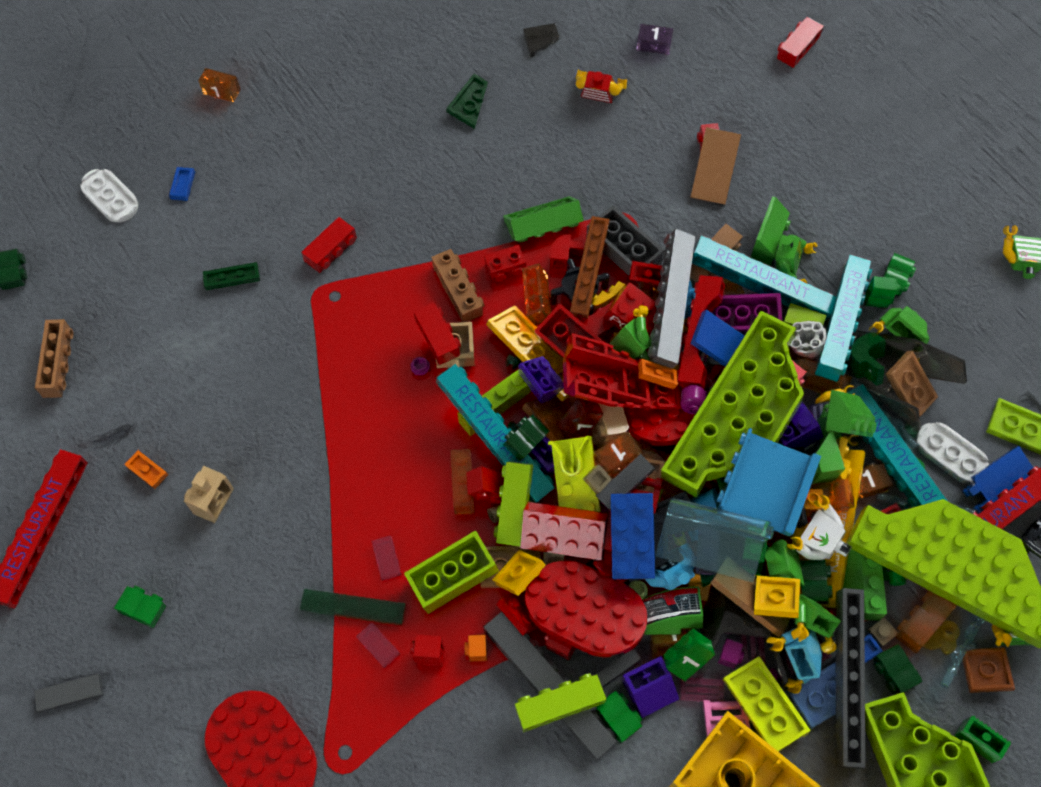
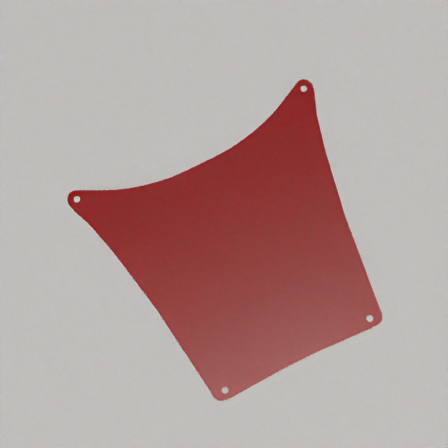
(393, 478)

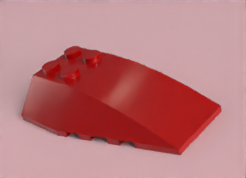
(611, 377)

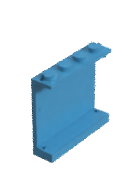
(768, 482)

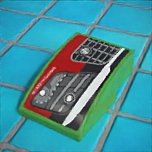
(673, 610)

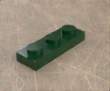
(231, 276)

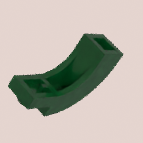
(863, 357)

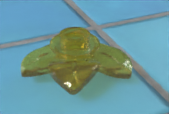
(943, 640)

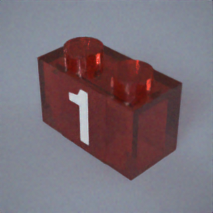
(580, 419)

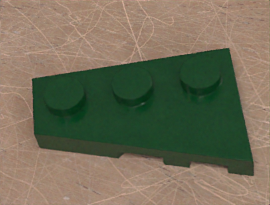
(468, 101)

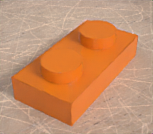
(657, 374)
(146, 469)

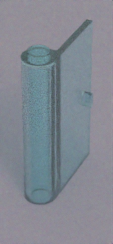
(700, 532)

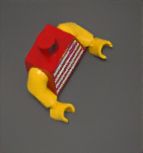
(599, 85)

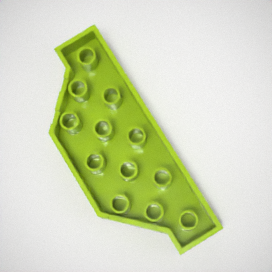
(752, 392)
(958, 560)
(917, 752)

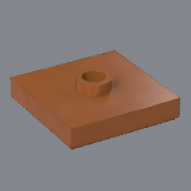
(988, 670)

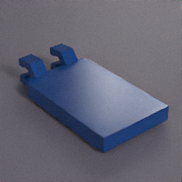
(716, 338)
(999, 476)

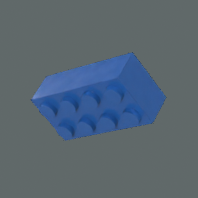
(632, 536)

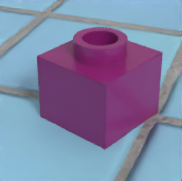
(731, 654)

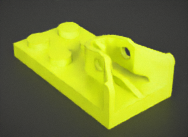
(572, 462)
(766, 704)

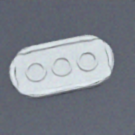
(109, 195)
(951, 451)

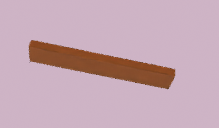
(589, 267)

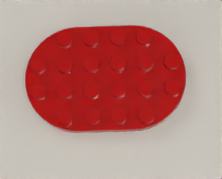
(658, 426)
(586, 609)
(259, 743)

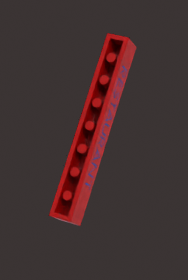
(1013, 502)
(39, 525)

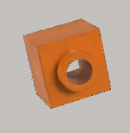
(476, 648)

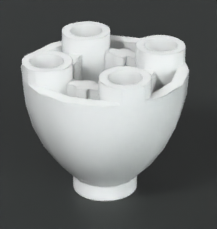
(808, 339)

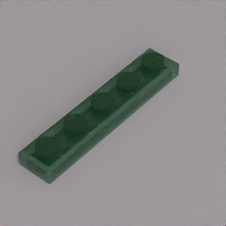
(353, 607)

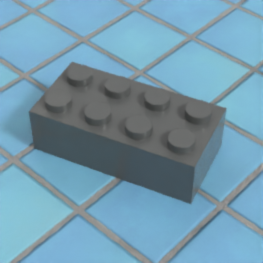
(627, 242)

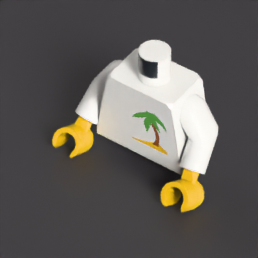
(822, 534)

